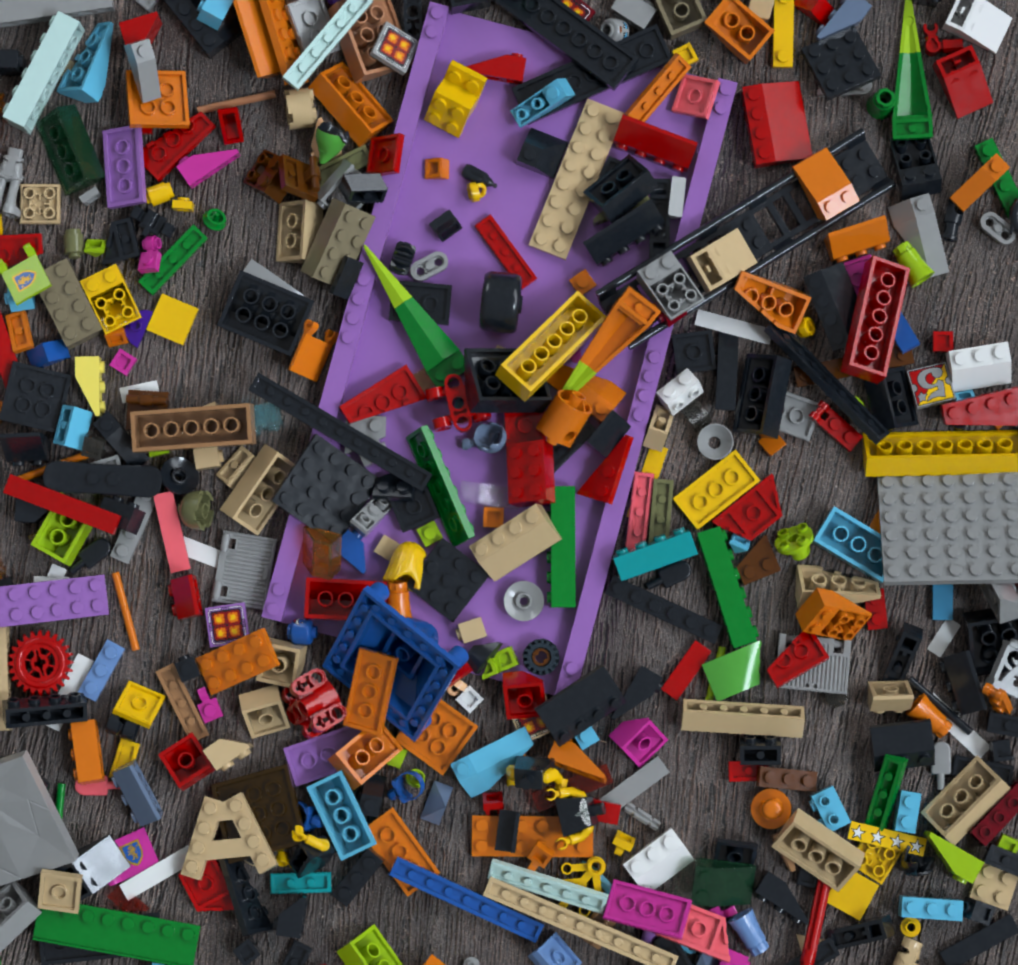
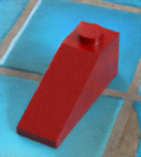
(503, 68)

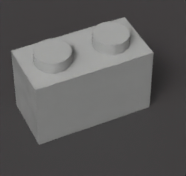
(634, 12)

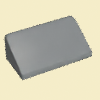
(676, 197)

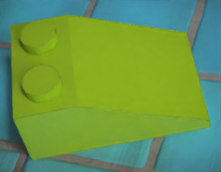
(957, 861)

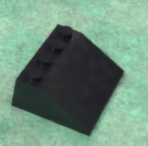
(206, 37)
(266, 313)
(488, 393)
(985, 639)

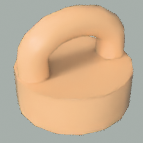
(461, 687)

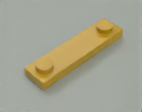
(783, 35)

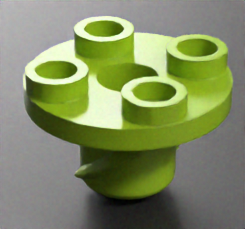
(795, 541)

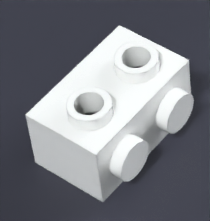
(680, 391)

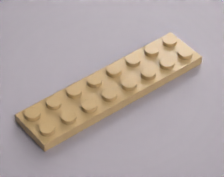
(577, 172)

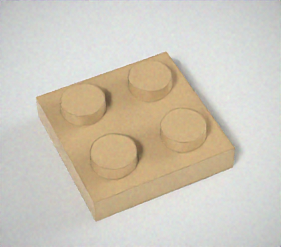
(993, 887)
(60, 891)

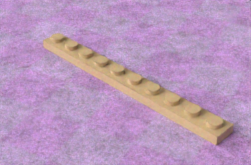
(577, 924)

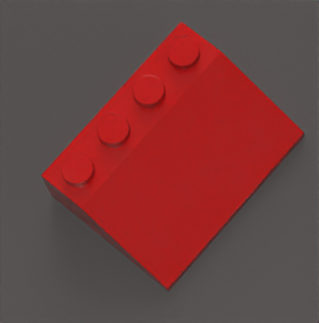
(776, 123)

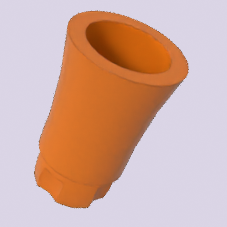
(399, 597)
(924, 709)

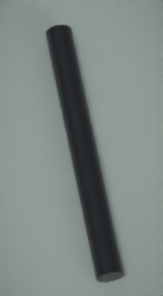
(941, 706)

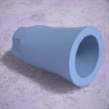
(749, 931)

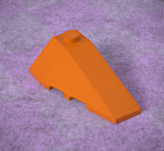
(776, 301)
(599, 392)

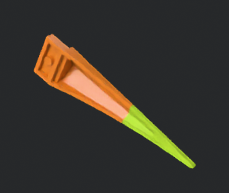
(622, 325)

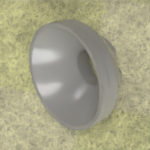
(722, 434)

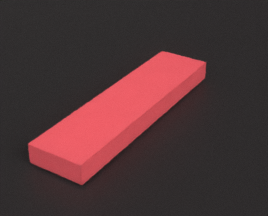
(639, 508)
(171, 532)

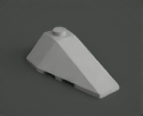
(918, 224)

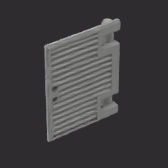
(244, 569)
(828, 676)

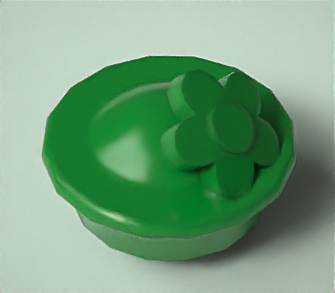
(214, 219)

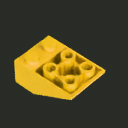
(111, 299)

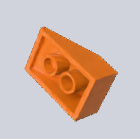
(739, 29)
(825, 184)
(365, 756)

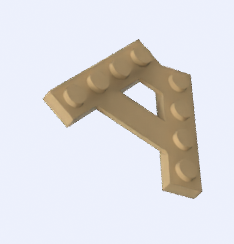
(204, 848)

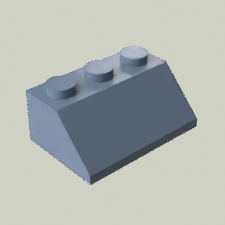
(137, 793)

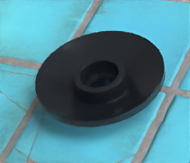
(184, 470)

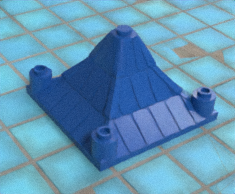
(422, 666)

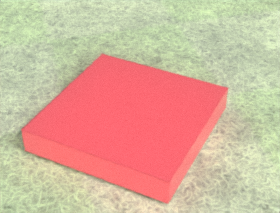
(695, 96)

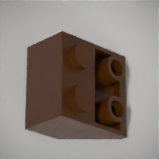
(265, 177)

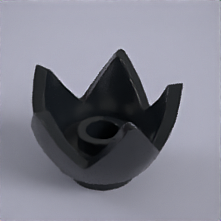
(914, 864)

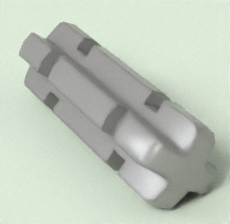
(642, 816)

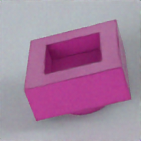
(123, 362)

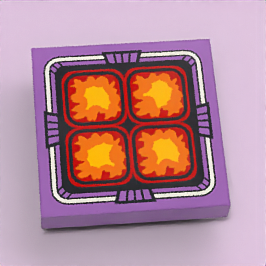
(226, 623)

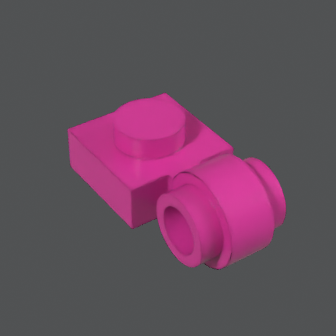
(150, 260)

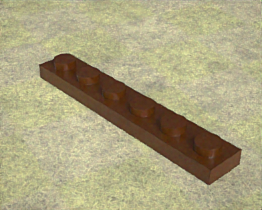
(834, 366)

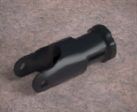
(952, 222)

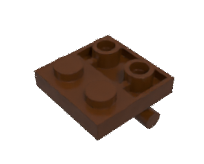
(300, 177)
(145, 401)

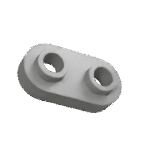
(998, 226)
(428, 266)

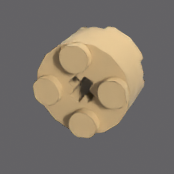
(300, 108)

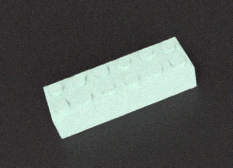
(43, 72)

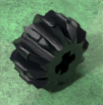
(402, 258)

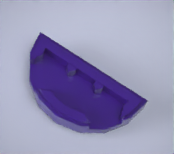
(137, 329)

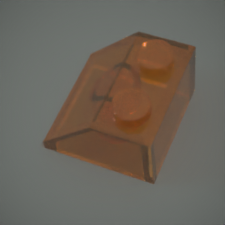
(321, 552)

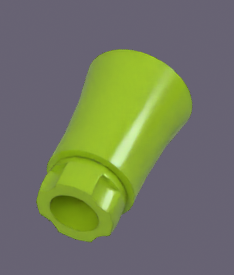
(909, 257)

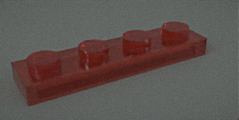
(578, 781)

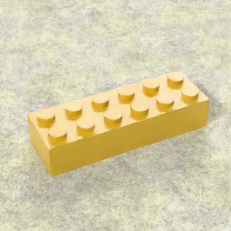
(550, 346)

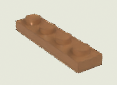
(182, 702)

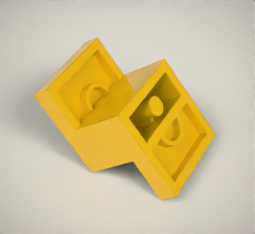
(455, 98)

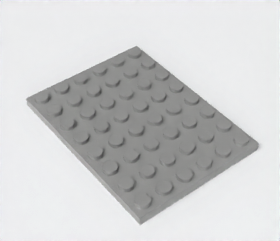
(949, 529)

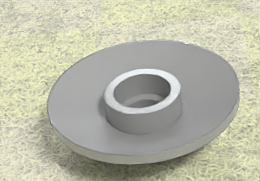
(531, 593)

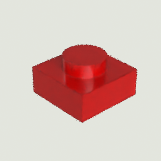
(942, 341)

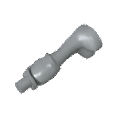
(11, 172)

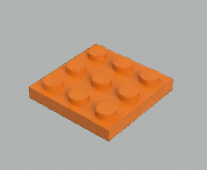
(164, 112)
(441, 739)

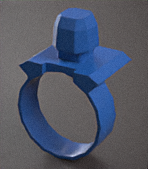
(399, 790)
(312, 820)

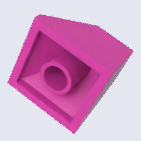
(638, 739)

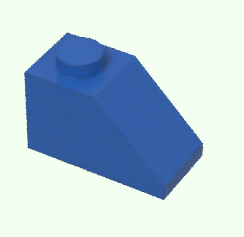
(354, 550)

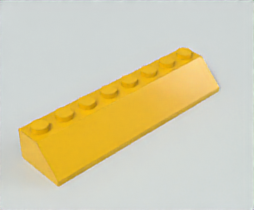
(941, 453)

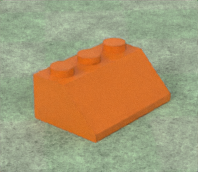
(857, 239)

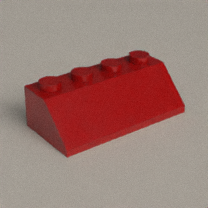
(654, 143)
(332, 598)

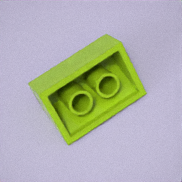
(61, 537)
(368, 949)

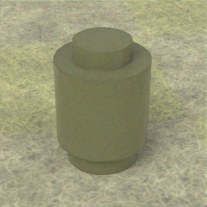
(73, 243)

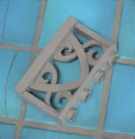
(1007, 679)

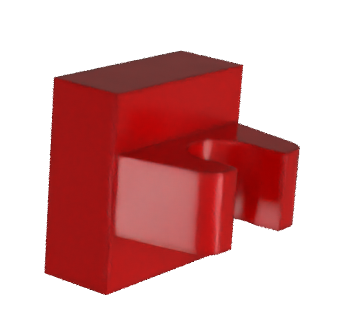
(492, 801)

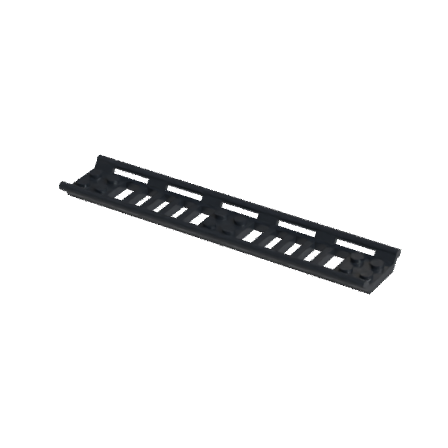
(856, 162)

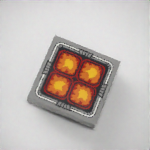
(394, 48)

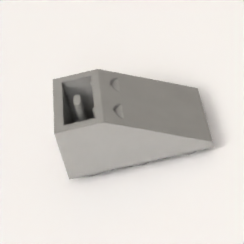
(669, 286)

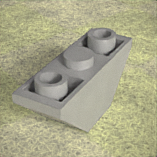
(370, 516)

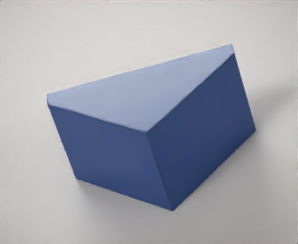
(48, 353)

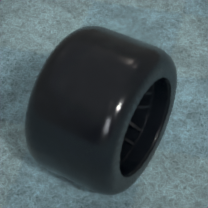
(500, 302)

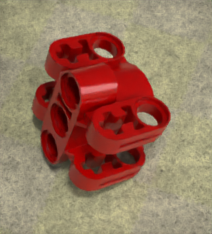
(445, 422)
(313, 704)

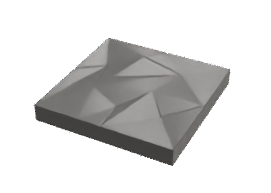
(30, 824)

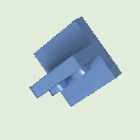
(554, 952)

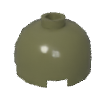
(195, 510)

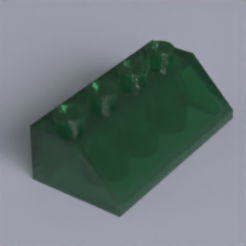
(70, 149)

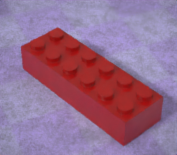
(875, 319)

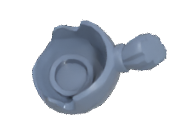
(487, 438)

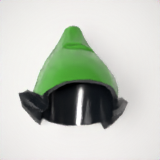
(330, 141)

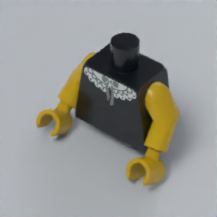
(534, 773)
(576, 814)
(309, 855)

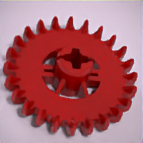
(47, 681)

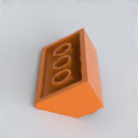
(257, 38)
(350, 104)

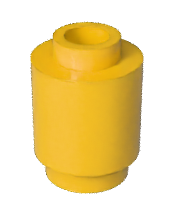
(159, 193)

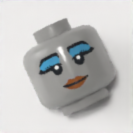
(615, 28)

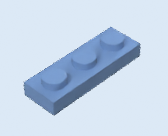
(101, 670)

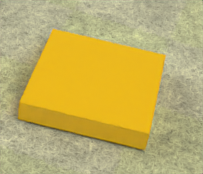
(172, 319)
(139, 704)
(854, 896)

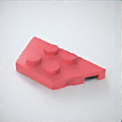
(705, 934)

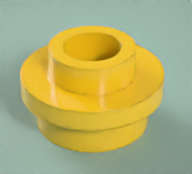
(905, 922)

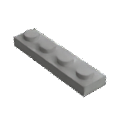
(128, 542)

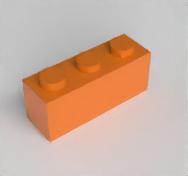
(86, 752)

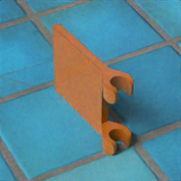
(312, 352)

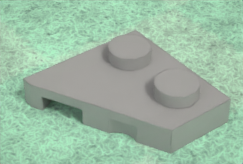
(372, 427)

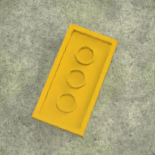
(716, 489)

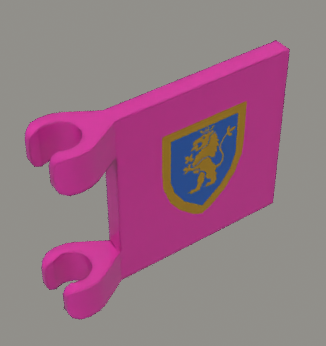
(138, 852)

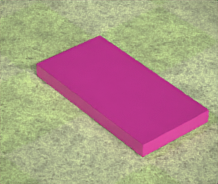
(647, 909)

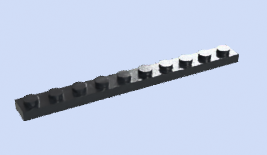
(340, 432)

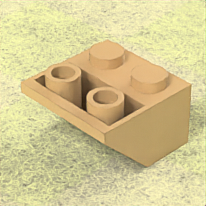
(225, 751)

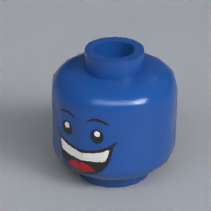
(302, 631)

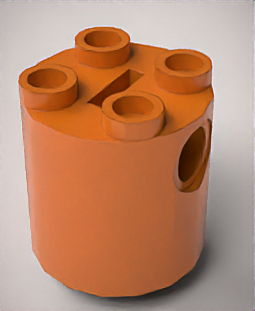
(565, 417)

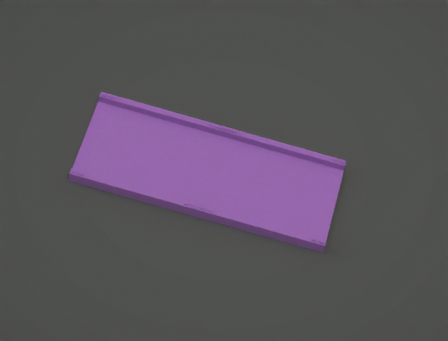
(374, 347)

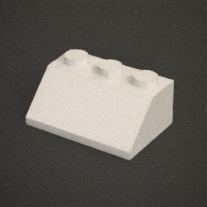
(979, 366)
(658, 860)

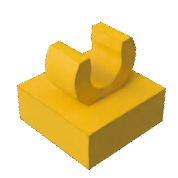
(623, 842)

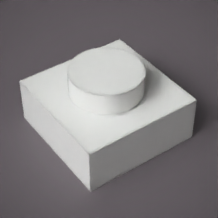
(469, 699)

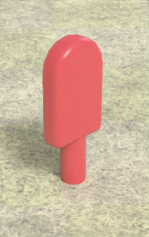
(95, 789)

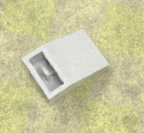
(978, 23)

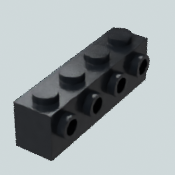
(44, 710)

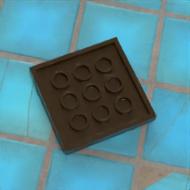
(272, 802)

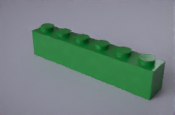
(563, 552)
(726, 587)

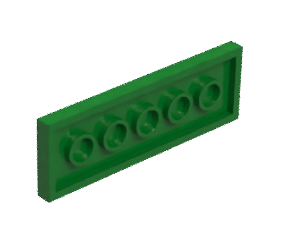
(440, 486)

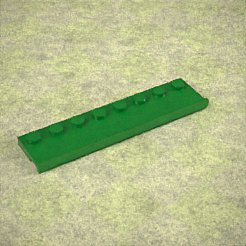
(120, 934)

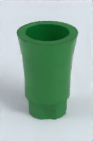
(879, 109)

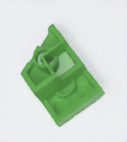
(734, 671)

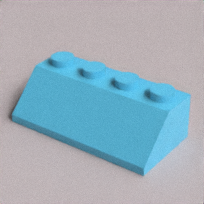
(341, 815)

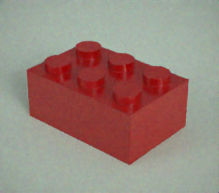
(530, 473)

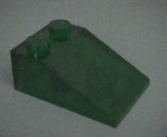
(721, 883)

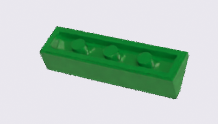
(886, 791)

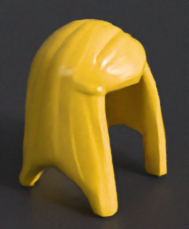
(406, 563)

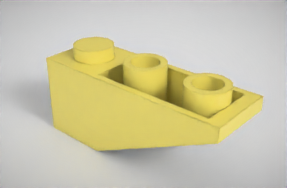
(89, 376)

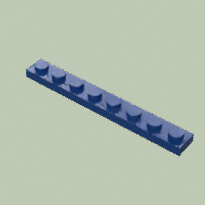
(466, 899)

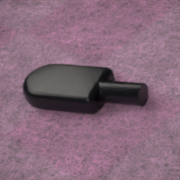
(92, 554)
(671, 575)

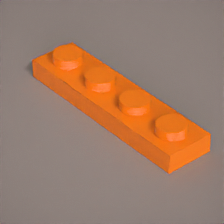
(658, 88)

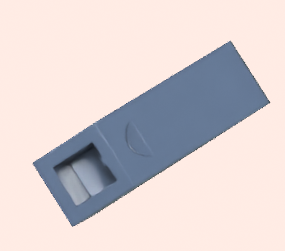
(847, 16)

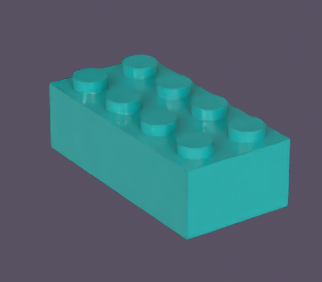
(655, 554)

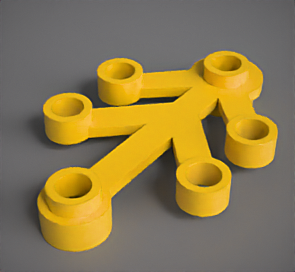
(590, 873)

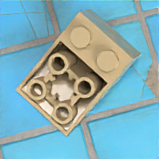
(721, 260)

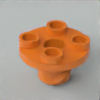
(770, 808)

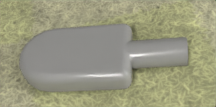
(942, 763)

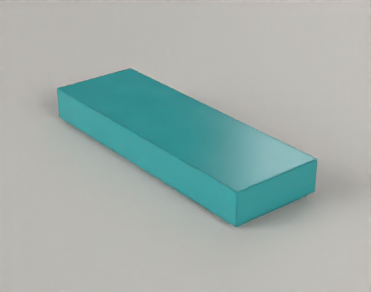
(311, 883)

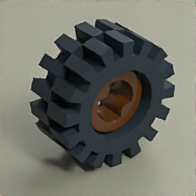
(548, 664)

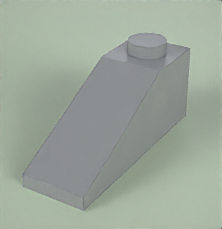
(144, 69)

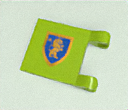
(25, 278)

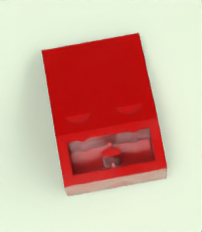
(963, 81)

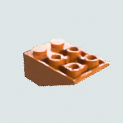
(831, 615)

